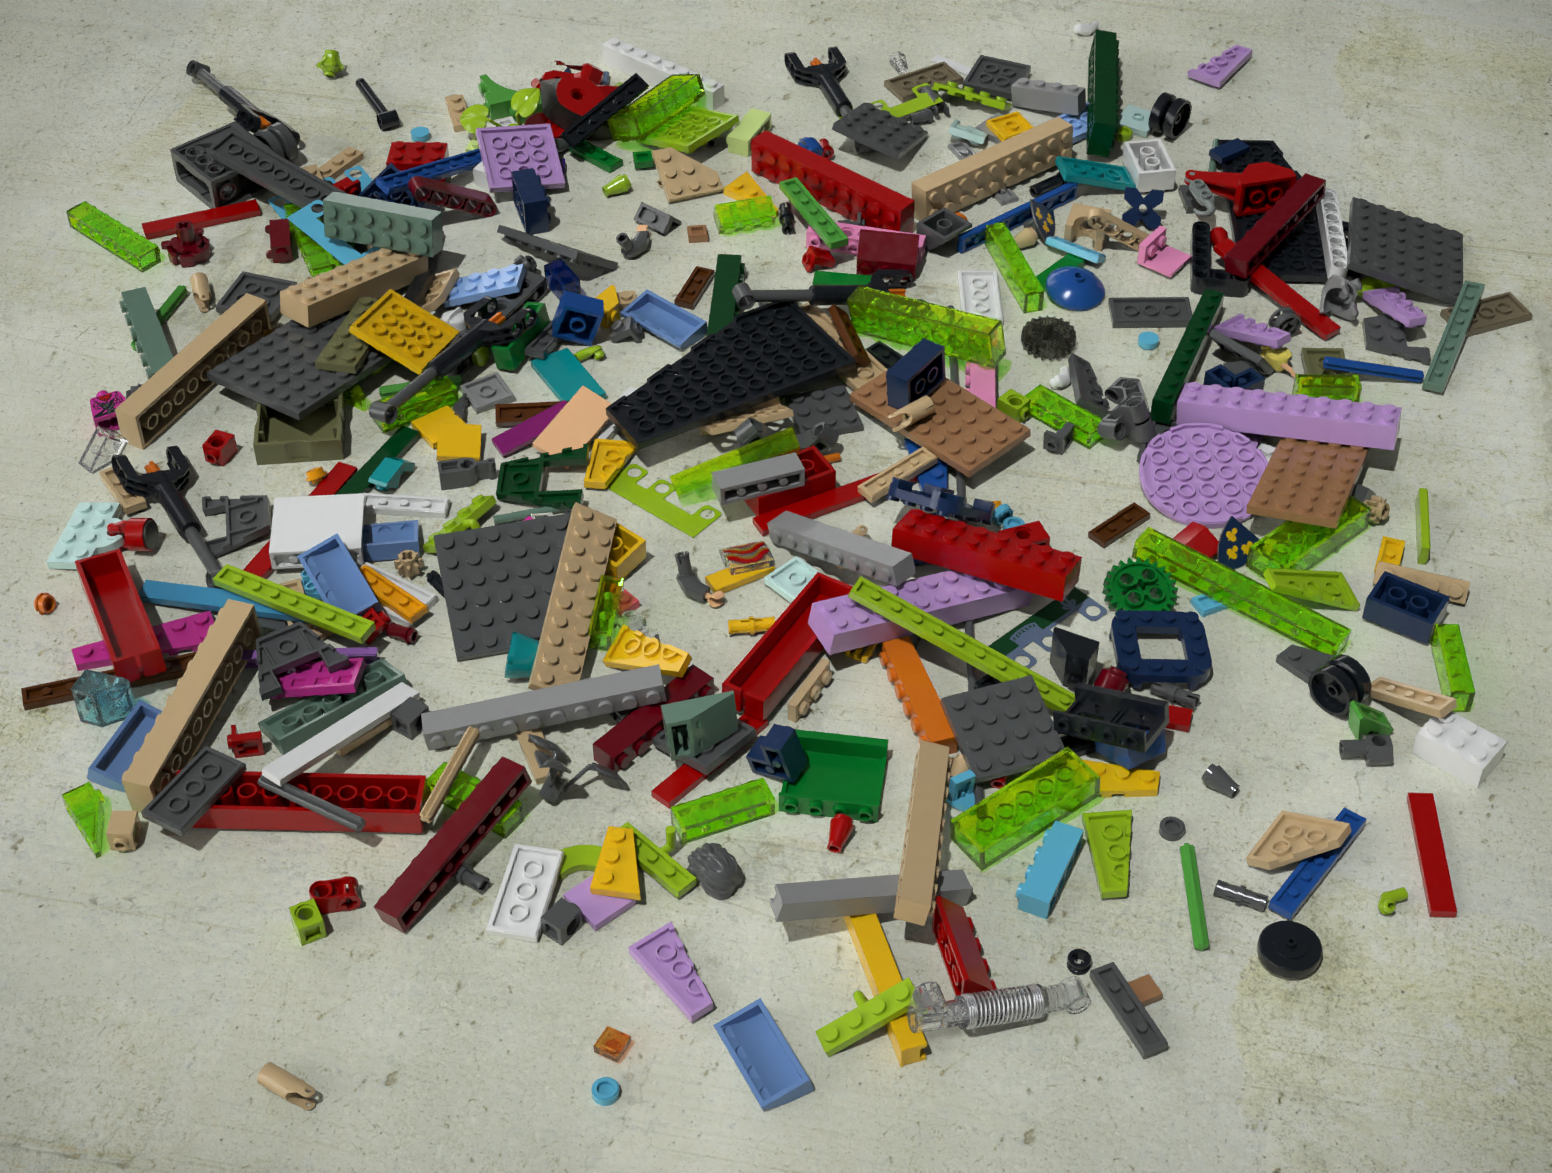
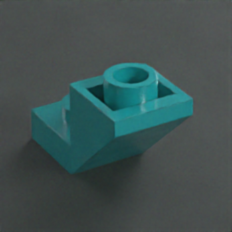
(389, 471)

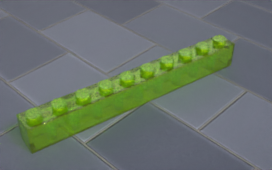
(1242, 593)

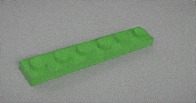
(813, 213)

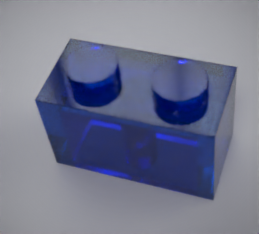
(561, 278)

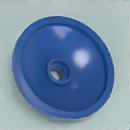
(1075, 288)

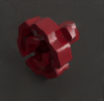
(189, 243)

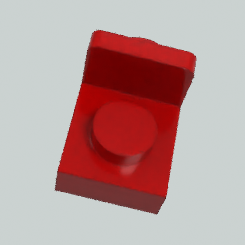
(349, 186)
(817, 256)
(381, 621)
(245, 743)

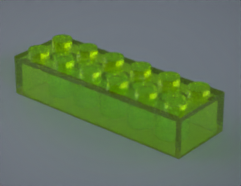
(656, 107)
(1305, 545)
(1024, 808)

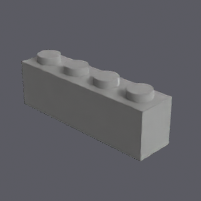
(1048, 96)
(758, 478)

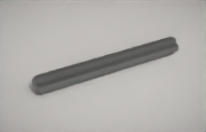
(314, 803)

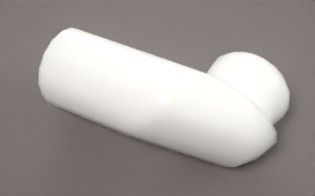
(1086, 29)
(1061, 380)

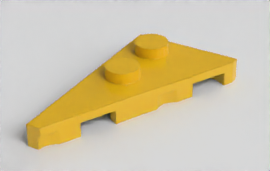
(745, 188)

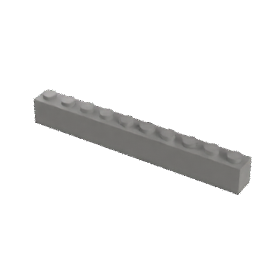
(545, 706)

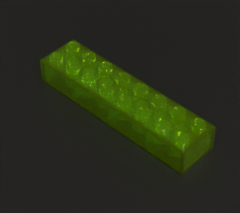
(910, 320)

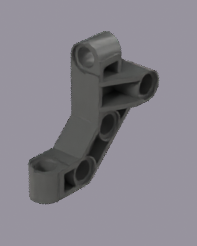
(1131, 415)
(820, 435)

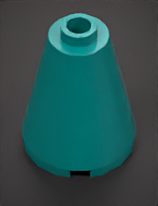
(520, 656)

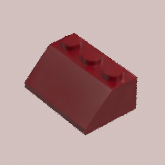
(887, 251)

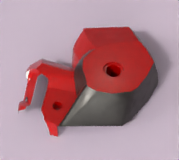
(571, 95)

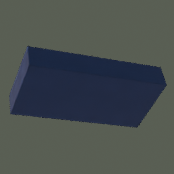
(1229, 150)

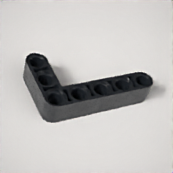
(1204, 277)

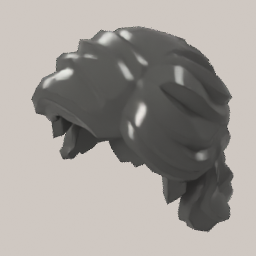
(715, 870)

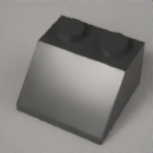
(941, 227)

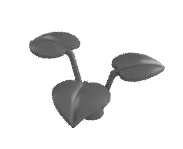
(554, 783)

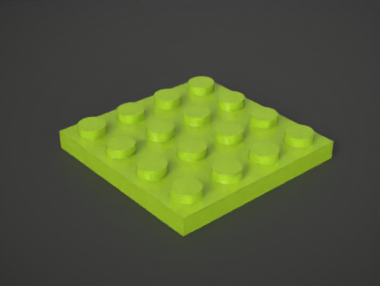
(692, 129)

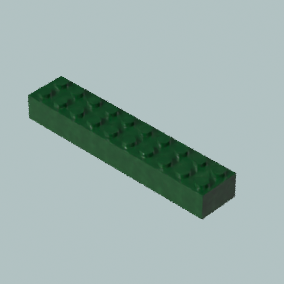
(1102, 94)

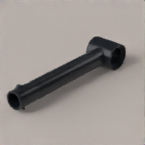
(385, 118)

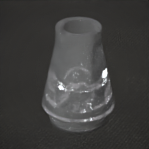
(899, 62)

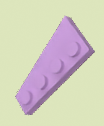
(1221, 67)
(1394, 303)
(1249, 331)
(668, 965)

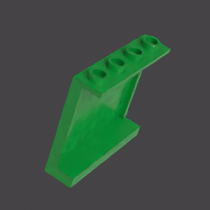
(839, 778)

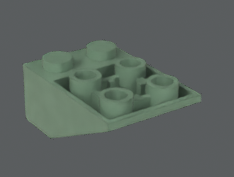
(698, 723)

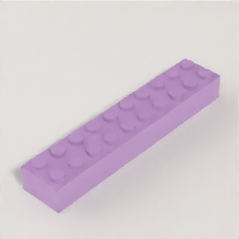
(1290, 415)
(947, 595)

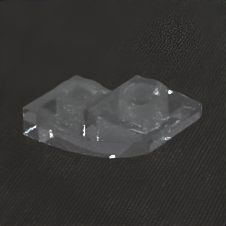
(636, 621)

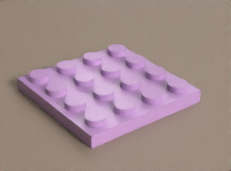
(519, 148)

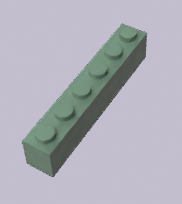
(145, 329)

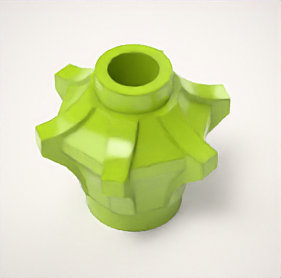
(330, 63)

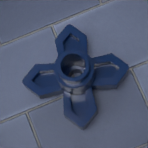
(1151, 200)

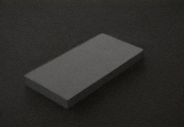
(1150, 312)
(193, 790)

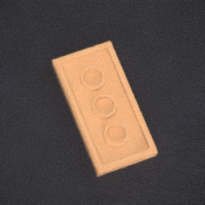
(574, 424)

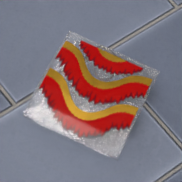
(747, 557)

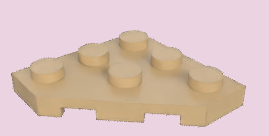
(683, 176)
(1295, 838)

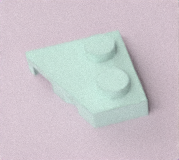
(970, 133)

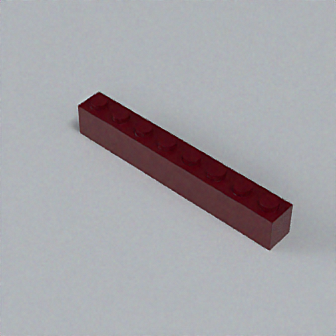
(1275, 225)
(452, 844)

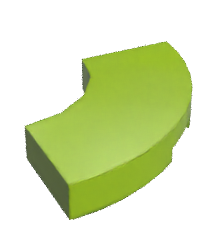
(579, 858)

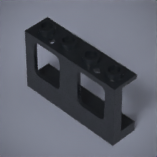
(1116, 710)

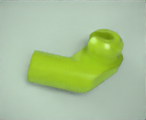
(590, 351)
(1389, 899)

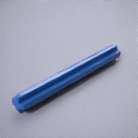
(1373, 369)

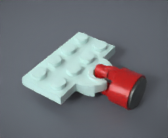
(96, 530)

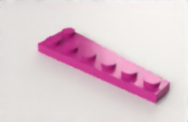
(171, 636)

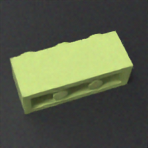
(748, 128)

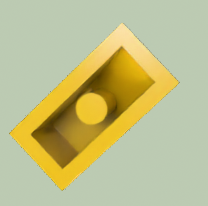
(611, 306)

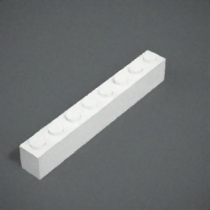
(656, 69)

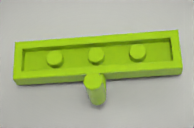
(465, 518)
(659, 864)
(866, 1017)

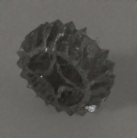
(1048, 337)

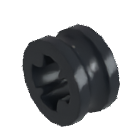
(1075, 968)

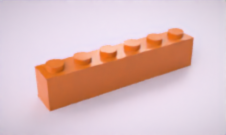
(916, 692)

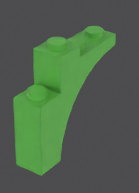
(499, 99)

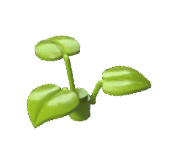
(523, 101)

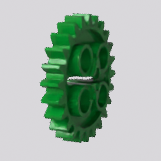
(1138, 588)

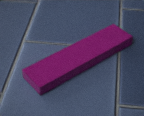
(525, 432)

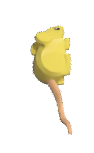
(1278, 358)

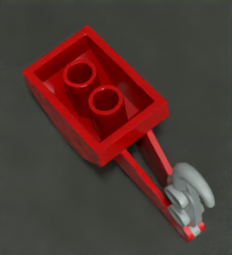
(1252, 190)

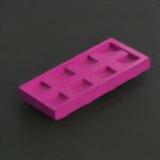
(315, 679)

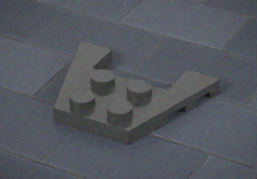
(1388, 336)
(245, 520)
(289, 649)

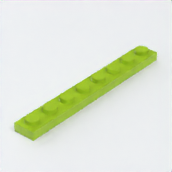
(294, 603)

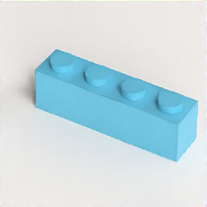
(1050, 869)

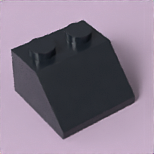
(1073, 657)

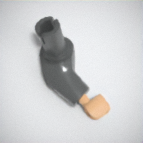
(635, 246)
(691, 586)

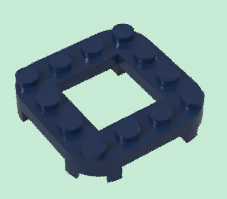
(942, 500)
(1190, 632)

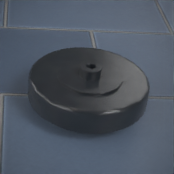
(1289, 949)

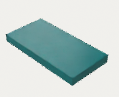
(1094, 173)
(565, 375)

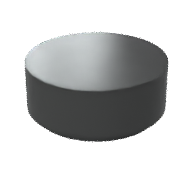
(1171, 828)

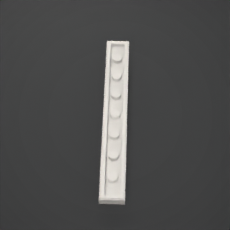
(338, 735)

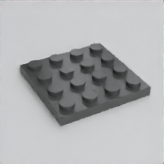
(880, 130)
(1002, 728)

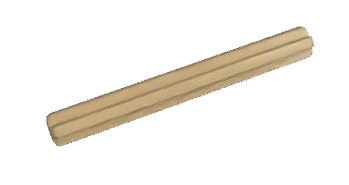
(449, 775)

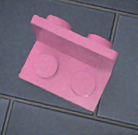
(1161, 257)

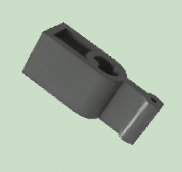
(465, 472)

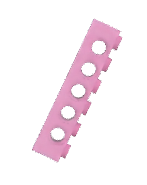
(853, 232)

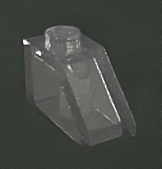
(101, 448)

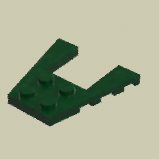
(523, 479)

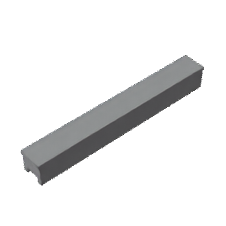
(855, 896)

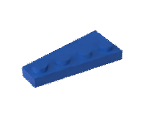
(934, 475)

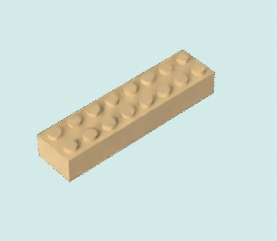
(340, 288)

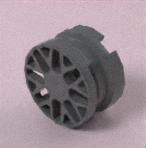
(1287, 321)

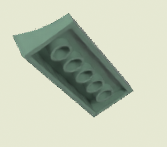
(316, 713)

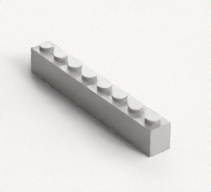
(842, 548)

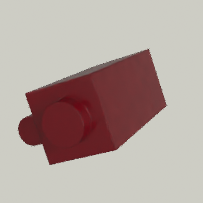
(280, 241)

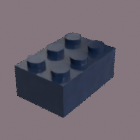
(531, 201)
(916, 374)
(1405, 607)

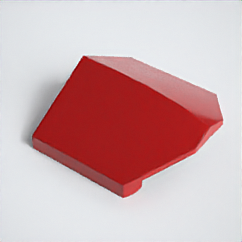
(1198, 538)

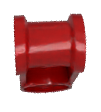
(332, 895)

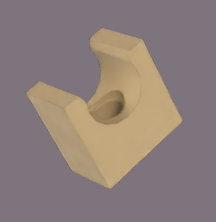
(1078, 226)

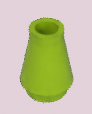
(616, 186)

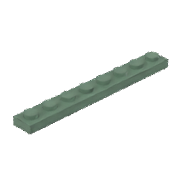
(1453, 337)

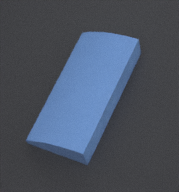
(666, 320)
(388, 539)
(338, 577)
(121, 748)
(763, 1056)

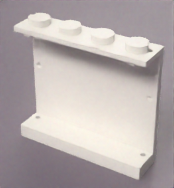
(309, 520)

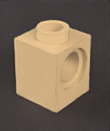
(124, 830)

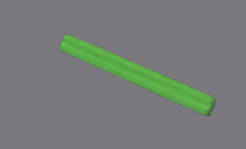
(168, 306)
(1194, 897)

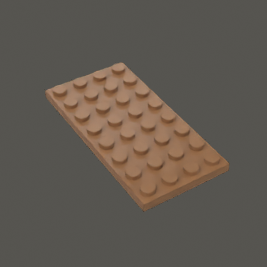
(959, 432)
(1308, 481)

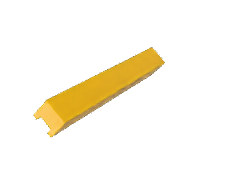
(882, 975)

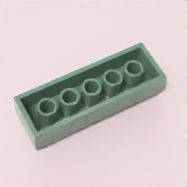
(383, 224)

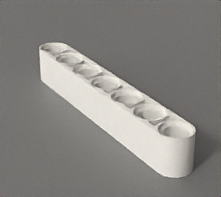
(1332, 234)

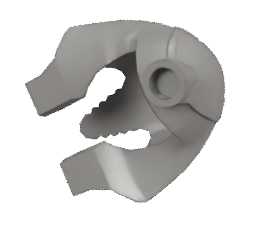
(1339, 297)

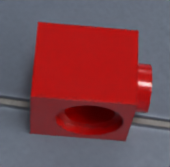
(219, 448)

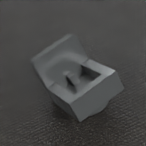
(626, 328)

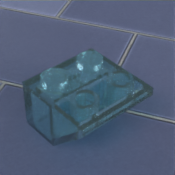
(102, 698)

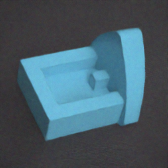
(961, 791)

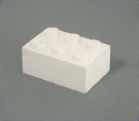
(1149, 165)
(1459, 748)

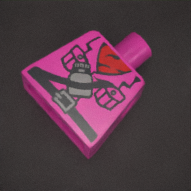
(104, 407)

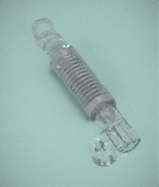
(932, 1012)

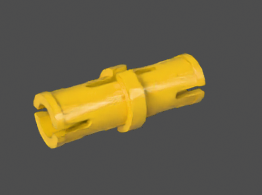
(750, 625)

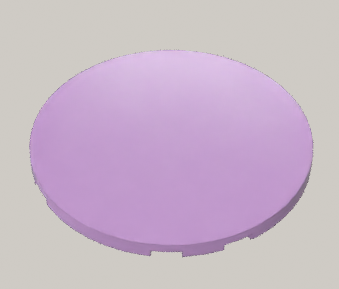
(1201, 474)

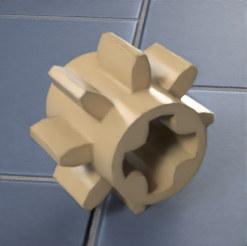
(1379, 507)
(408, 563)

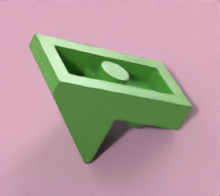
(1366, 719)

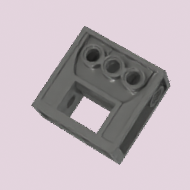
(217, 182)

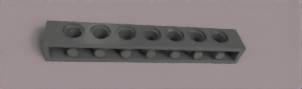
(532, 290)

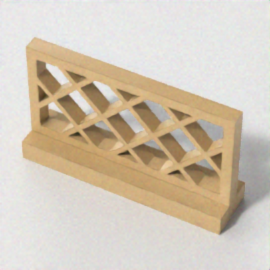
(764, 413)

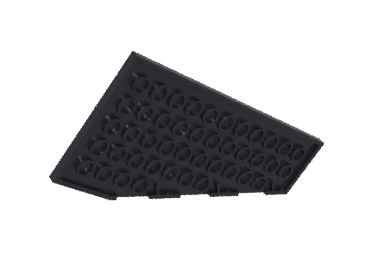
(1301, 252)
(729, 371)

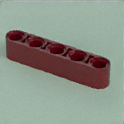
(452, 196)

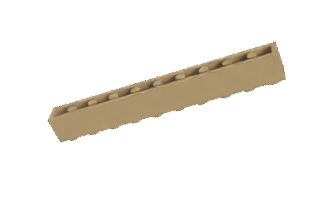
(922, 835)

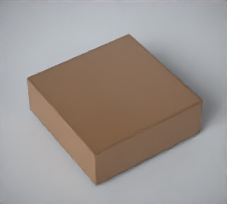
(697, 233)
(1146, 989)

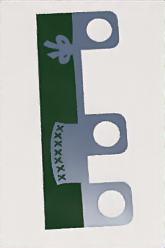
(1041, 622)

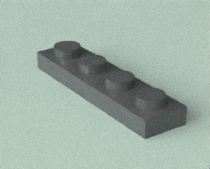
(1128, 1009)

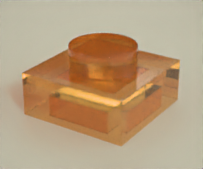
(612, 1044)

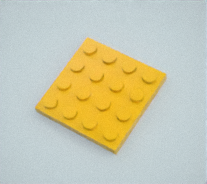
(403, 331)

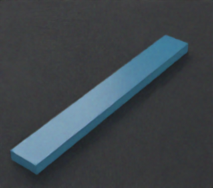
(202, 598)

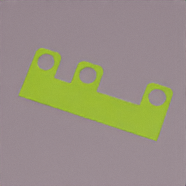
(922, 101)
(655, 503)

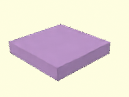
(597, 909)

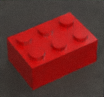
(413, 154)

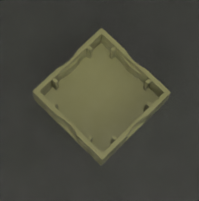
(313, 438)

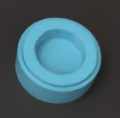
(420, 134)
(1148, 340)
(1001, 513)
(1012, 522)
(605, 1091)

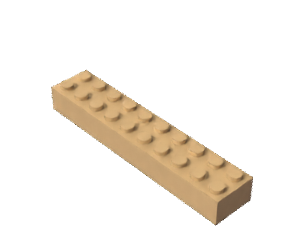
(993, 168)
(185, 378)
(193, 703)

